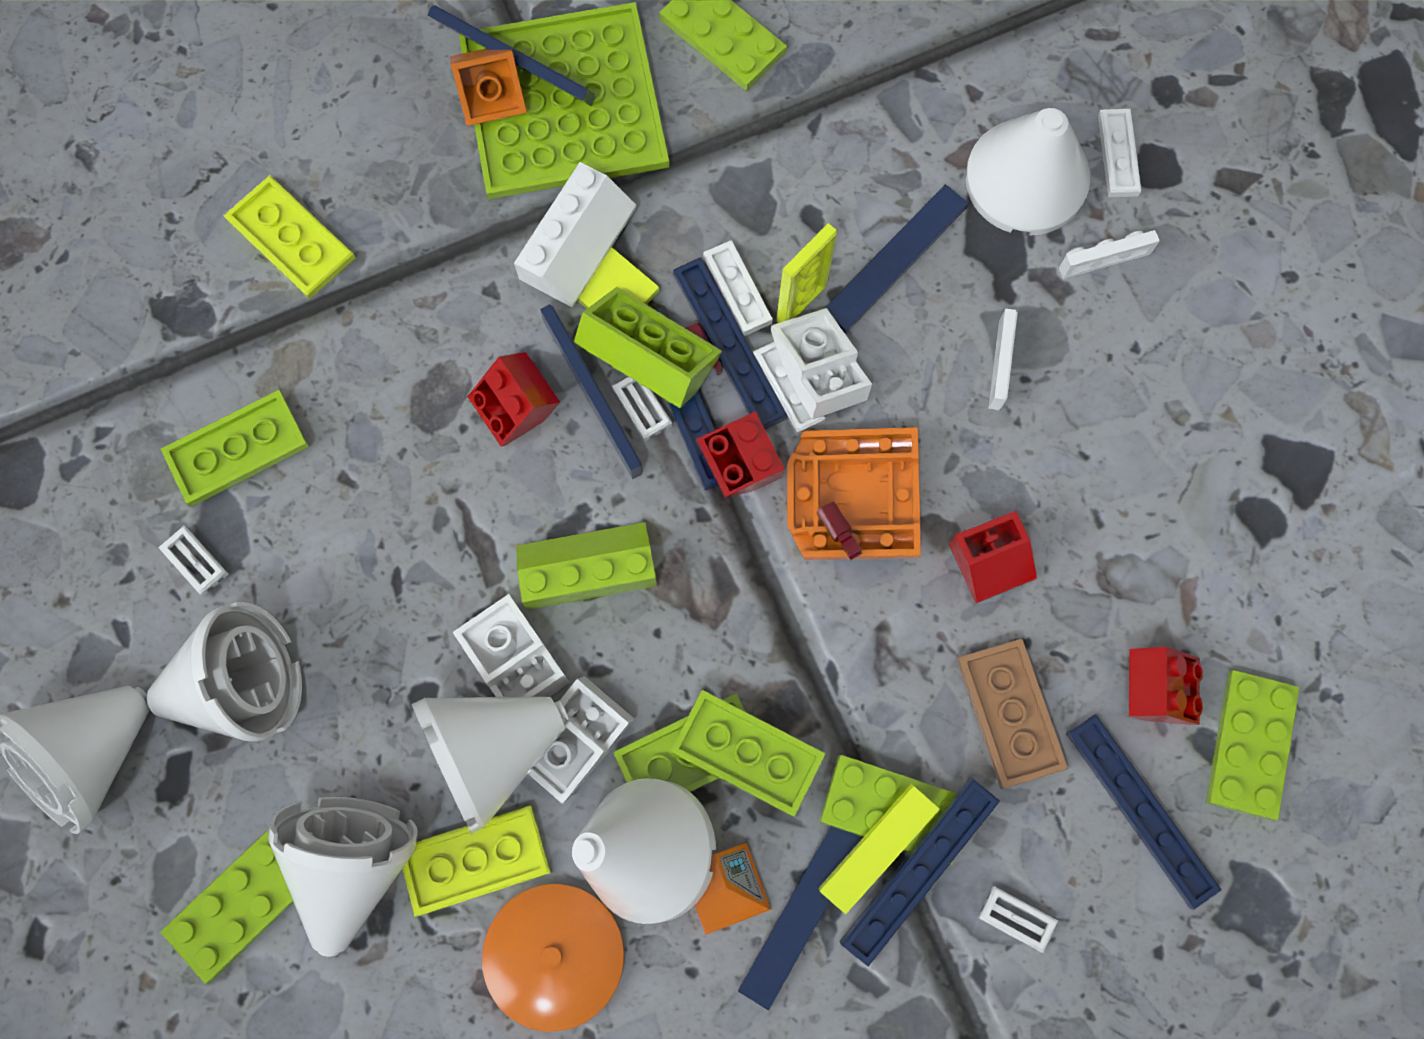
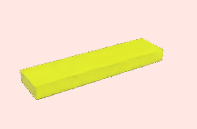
(878, 848)

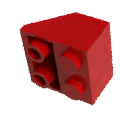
(512, 397)
(741, 456)
(994, 556)
(1164, 686)

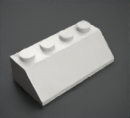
(575, 235)

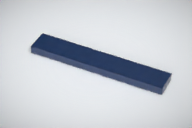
(521, 60)
(896, 257)
(726, 335)
(592, 391)
(693, 423)
(1144, 812)
(919, 871)
(796, 921)

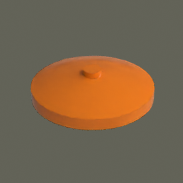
(553, 957)

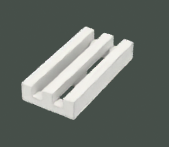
(655, 428)
(211, 579)
(990, 905)

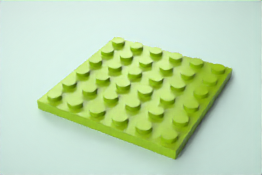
(614, 135)

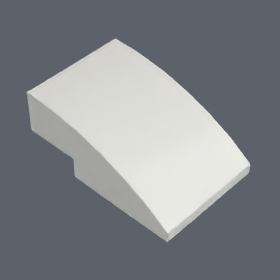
(820, 363)
(510, 653)
(588, 736)

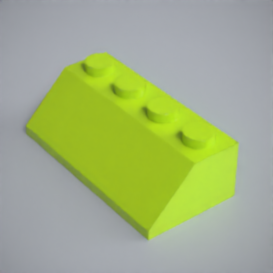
(646, 346)
(585, 566)

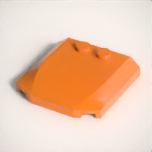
(870, 480)

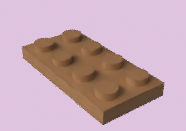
(1011, 714)

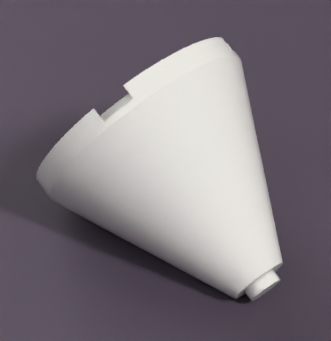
(1029, 173)
(231, 676)
(488, 746)
(72, 750)
(647, 851)
(339, 863)

